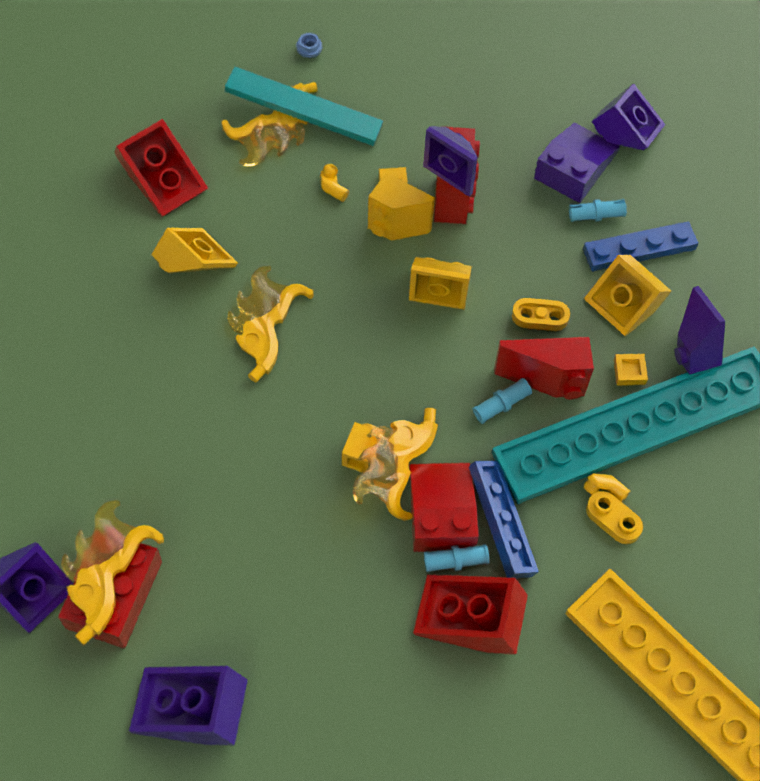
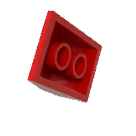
(160, 168)
(549, 365)
(442, 506)
(472, 612)

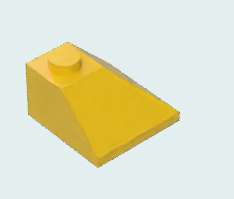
(190, 251)

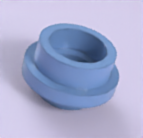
(309, 45)

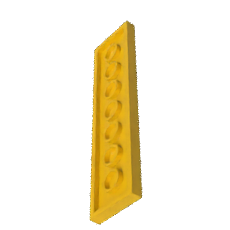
(672, 673)

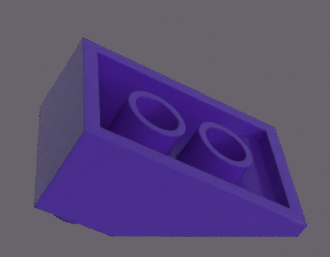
(574, 161)
(190, 704)

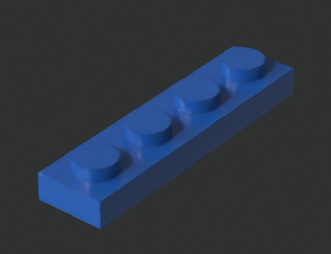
(641, 245)
(503, 519)

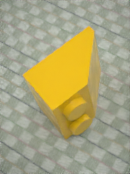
(399, 209)
(439, 282)
(627, 294)

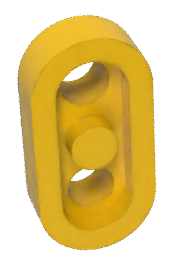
(540, 313)
(612, 518)

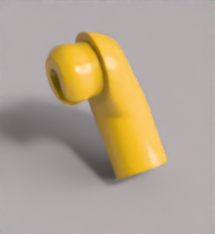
(330, 184)
(606, 482)

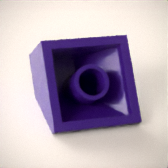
(629, 120)
(450, 158)
(700, 335)
(31, 585)

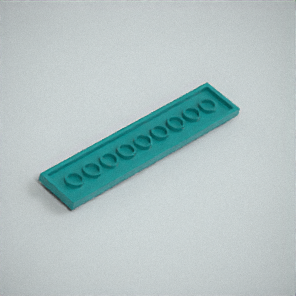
(629, 426)

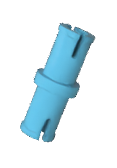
(597, 210)
(502, 400)
(456, 558)

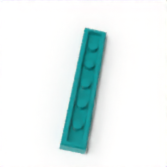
(303, 106)

